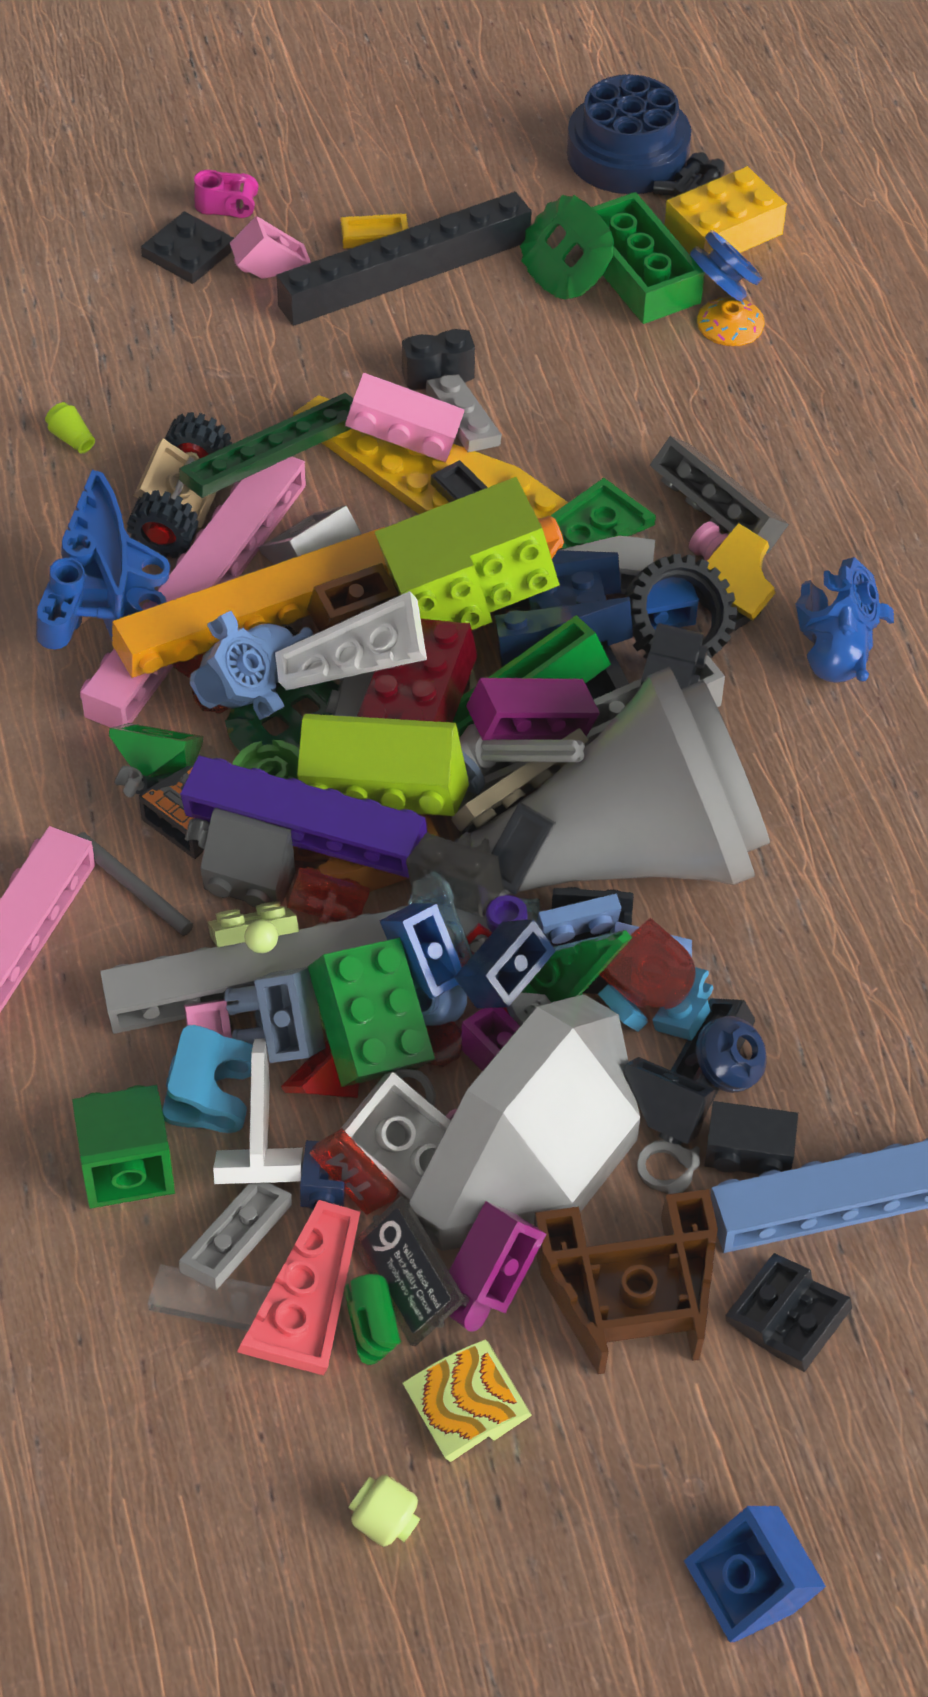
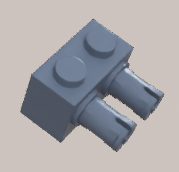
(287, 1014)

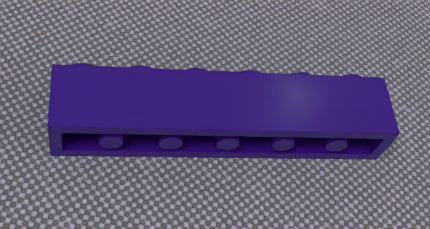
(317, 817)

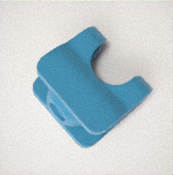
(191, 1085)

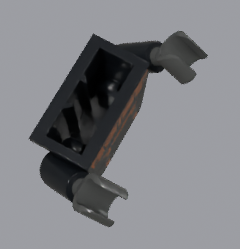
(163, 807)

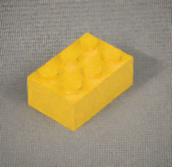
(733, 206)

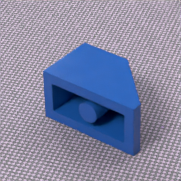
(672, 603)
(426, 946)

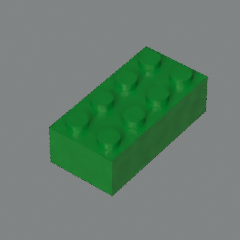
(648, 262)

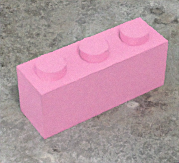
(404, 417)

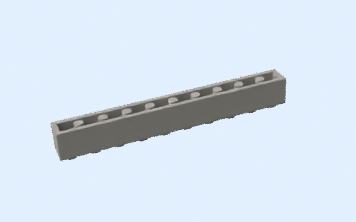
(159, 988)

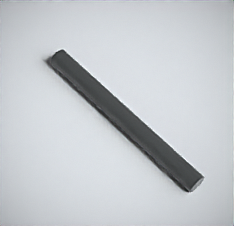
(139, 888)

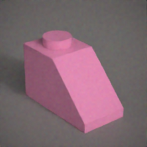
(267, 250)

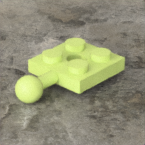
(257, 929)

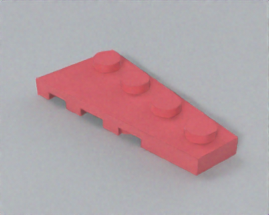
(305, 1301)

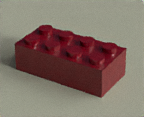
(427, 687)

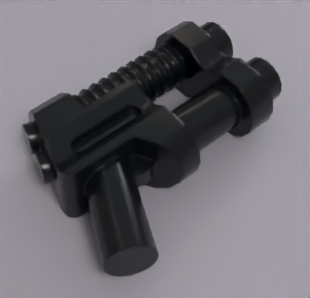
(690, 177)

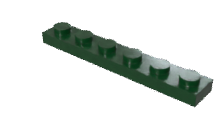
(267, 447)

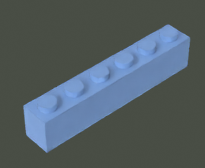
(821, 1196)

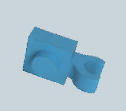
(690, 1014)

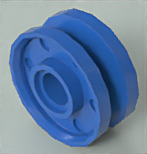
(726, 265)

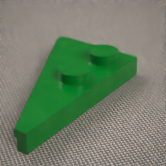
(576, 966)

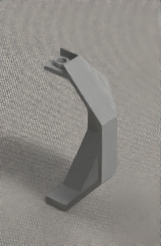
(535, 1124)

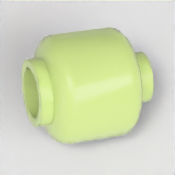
(384, 1510)

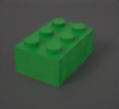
(370, 1011)

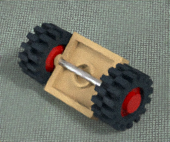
(166, 509)

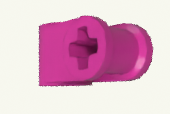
(221, 193)

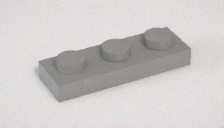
(476, 427)
(235, 1233)

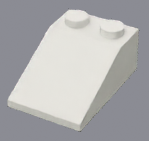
(397, 1131)

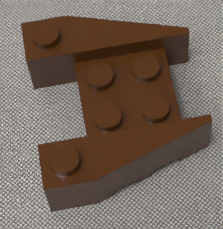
(634, 1284)

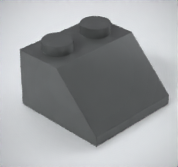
(247, 859)

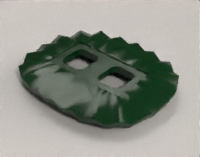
(246, 728)

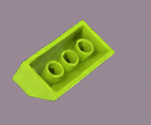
(386, 761)

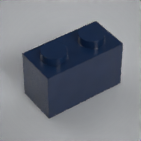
(505, 964)

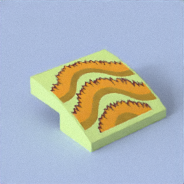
(466, 1399)

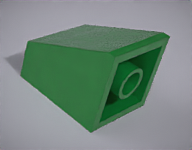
(123, 1146)

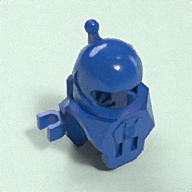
(844, 628)

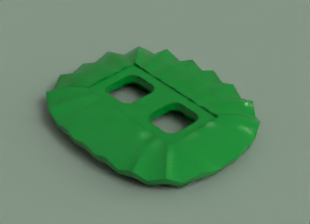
(582, 227)

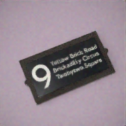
(415, 1273)

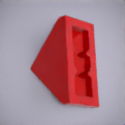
(319, 1077)

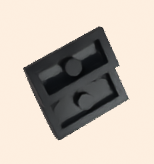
(788, 1312)

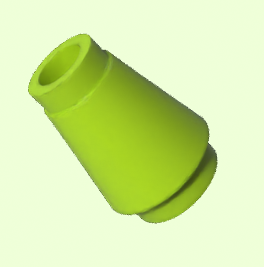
(68, 425)

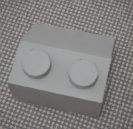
(311, 534)

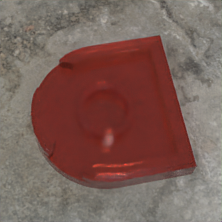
(652, 968)

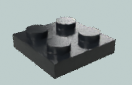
(187, 247)

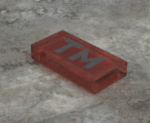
(350, 1164)

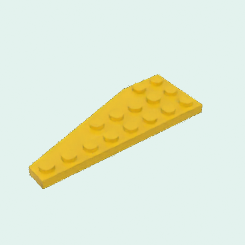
(409, 473)

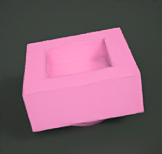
(209, 1015)

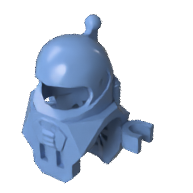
(243, 665)

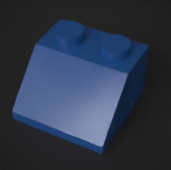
(754, 1572)

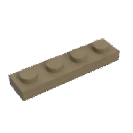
(508, 790)

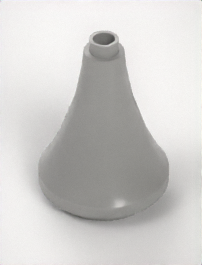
(648, 798)

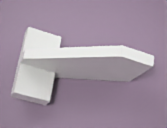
(258, 1162)

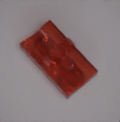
(327, 896)

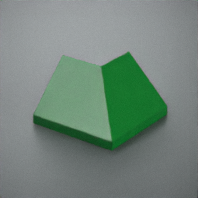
(156, 749)

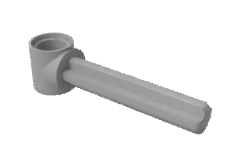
(488, 752)

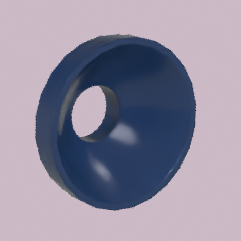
(720, 1058)

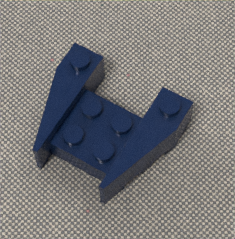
(583, 583)

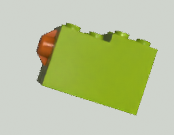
(473, 554)

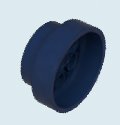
(628, 135)

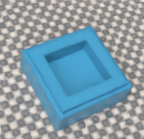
(627, 1011)

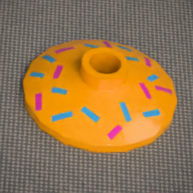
(730, 321)

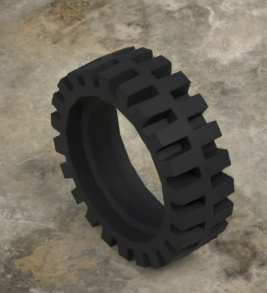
(698, 575)

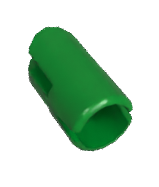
(371, 1317)

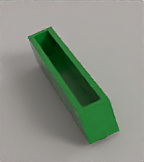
(564, 654)

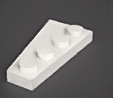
(363, 644)

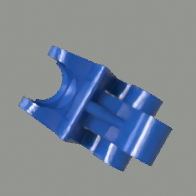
(97, 569)

